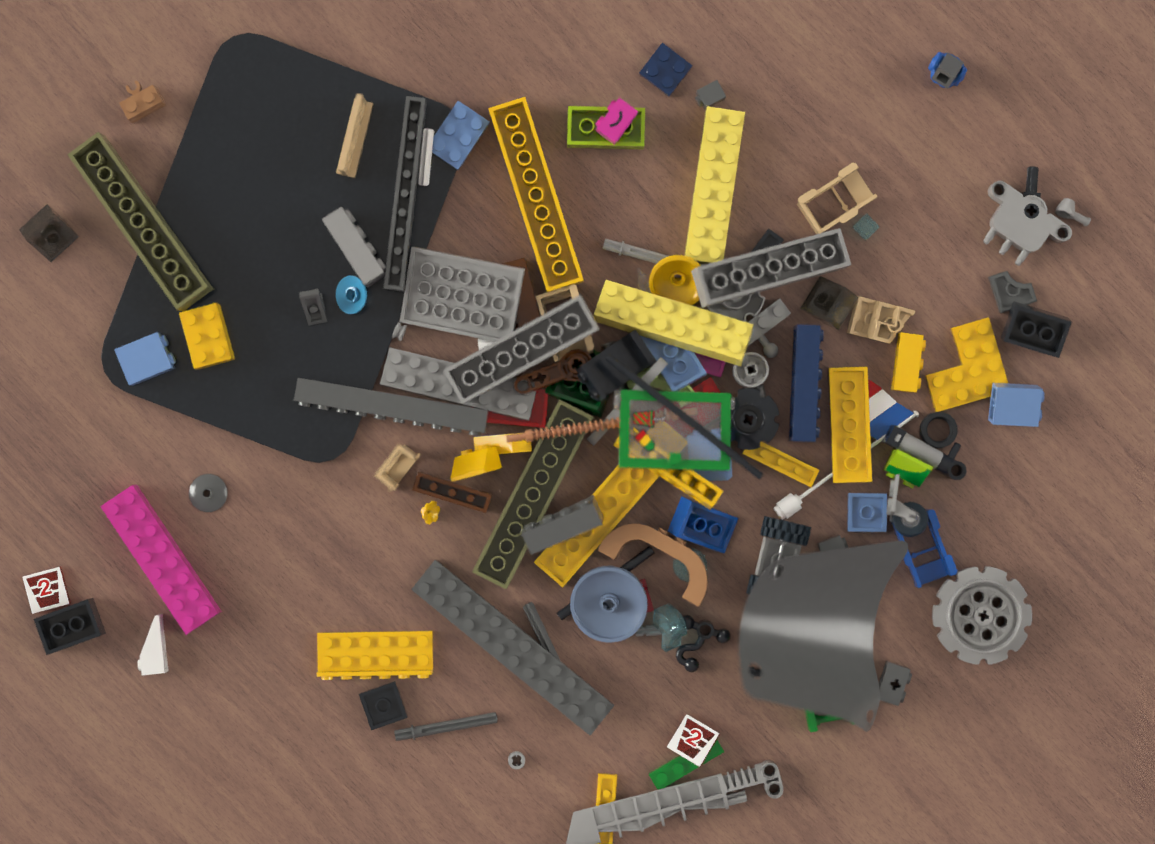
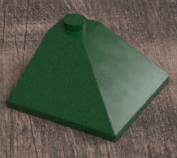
(577, 395)

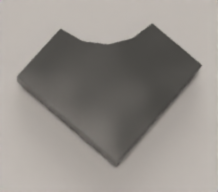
(1008, 290)

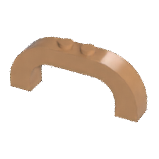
(621, 536)

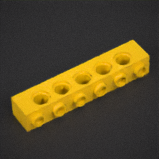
(690, 483)

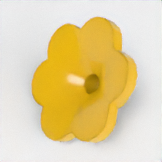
(430, 512)

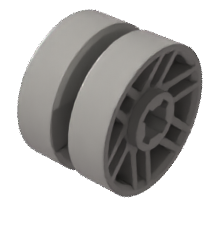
(760, 369)

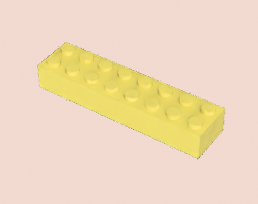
(714, 185)
(673, 322)

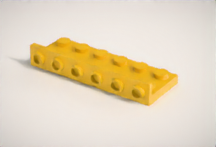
(375, 654)

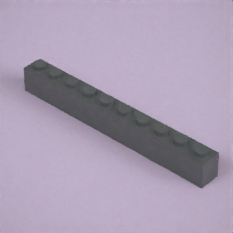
(405, 194)
(391, 405)

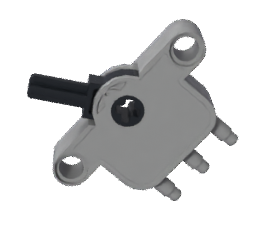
(1016, 226)

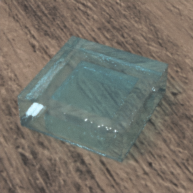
(866, 226)

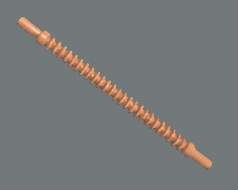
(529, 435)

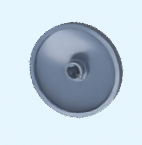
(609, 604)

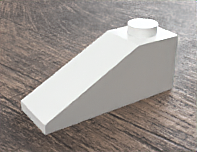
(154, 655)

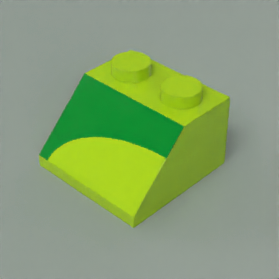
(910, 469)

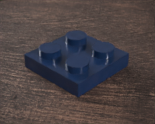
(665, 69)

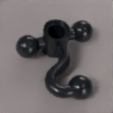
(692, 664)

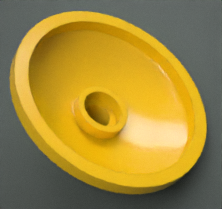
(665, 284)

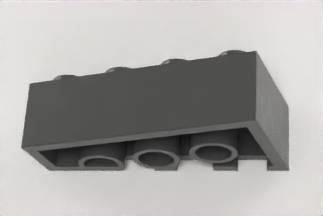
(562, 525)

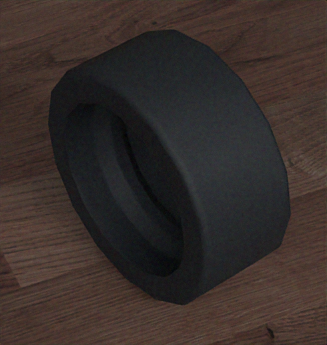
(938, 415)

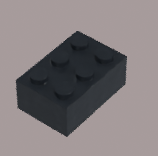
(1036, 329)
(69, 626)

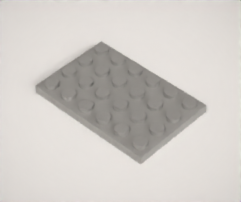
(461, 294)

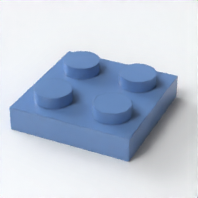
(867, 512)

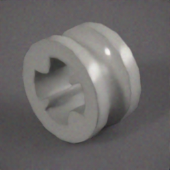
(399, 331)
(510, 760)

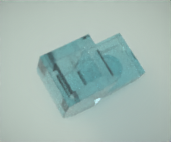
(671, 624)

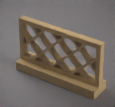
(354, 137)

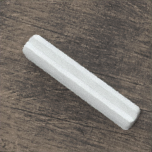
(425, 156)

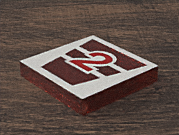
(46, 590)
(693, 740)

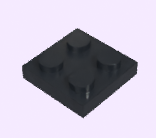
(383, 705)

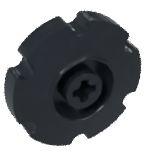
(763, 424)

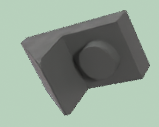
(313, 306)

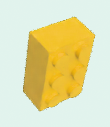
(207, 336)

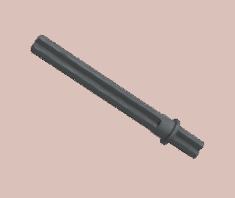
(539, 628)
(445, 726)

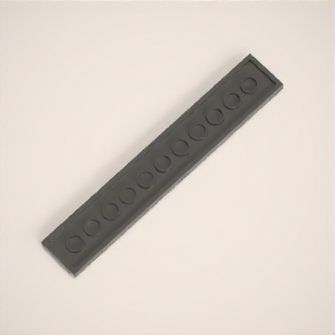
(513, 647)

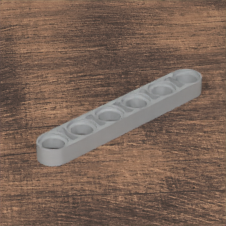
(648, 377)

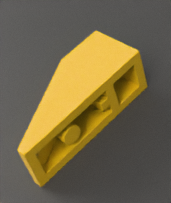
(501, 444)

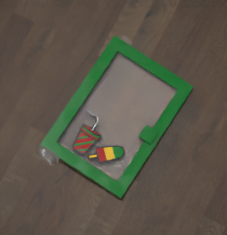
(661, 440)

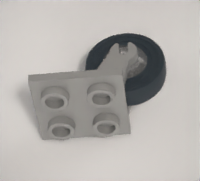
(908, 518)

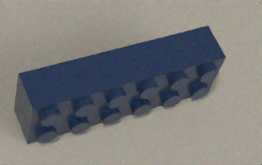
(804, 383)

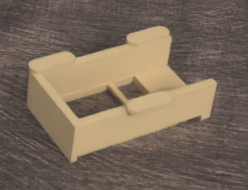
(854, 185)
(569, 291)
(397, 466)

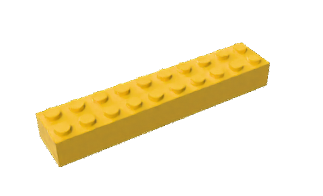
(536, 194)

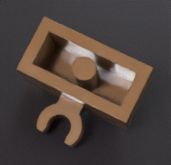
(142, 102)

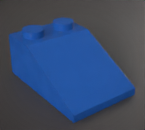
(702, 525)

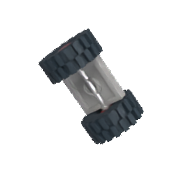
(775, 549)

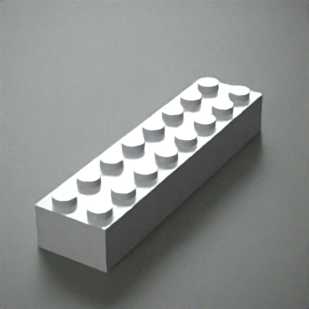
(771, 267)
(521, 349)

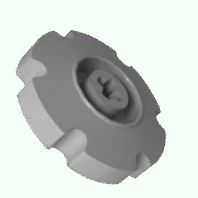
(740, 307)

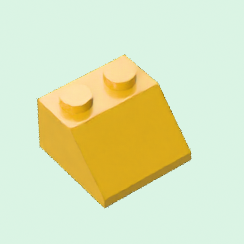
(476, 462)

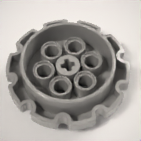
(971, 645)

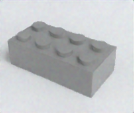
(352, 243)

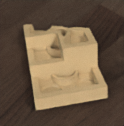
(877, 319)

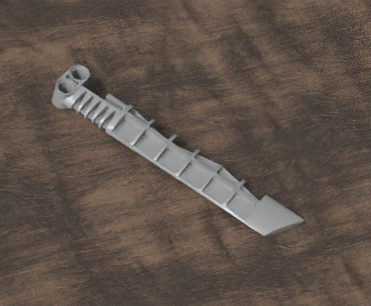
(652, 807)

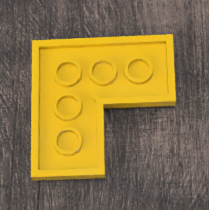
(978, 368)

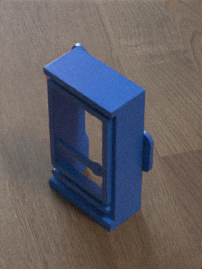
(934, 569)

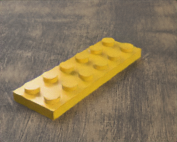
(850, 425)

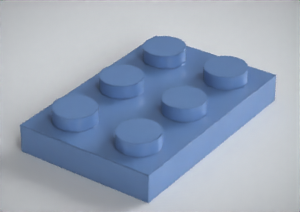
(458, 135)

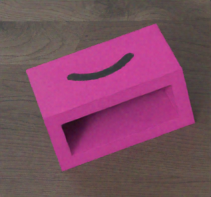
(616, 120)

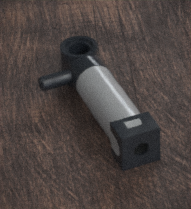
(922, 451)

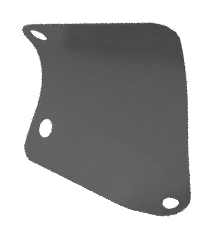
(817, 630)

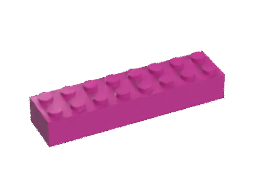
(161, 559)

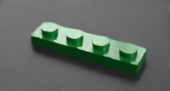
(679, 767)

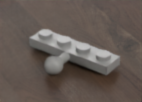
(764, 322)

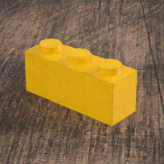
(908, 362)

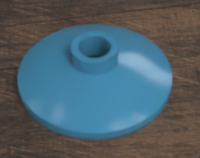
(351, 294)

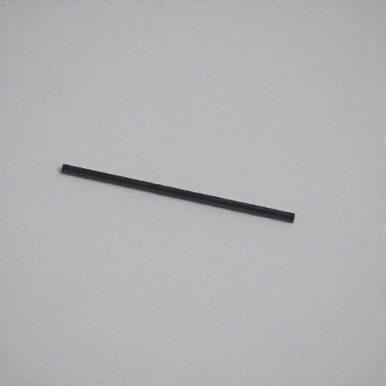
(684, 416)

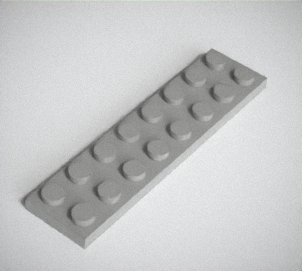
(427, 378)

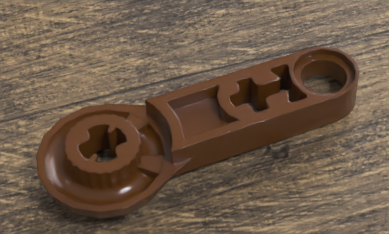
(556, 372)

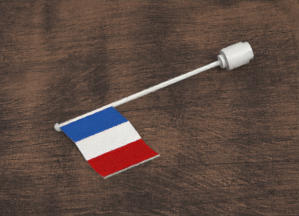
(883, 413)

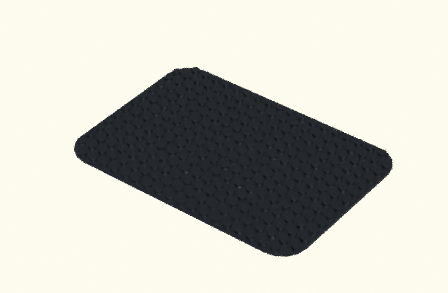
(250, 214)

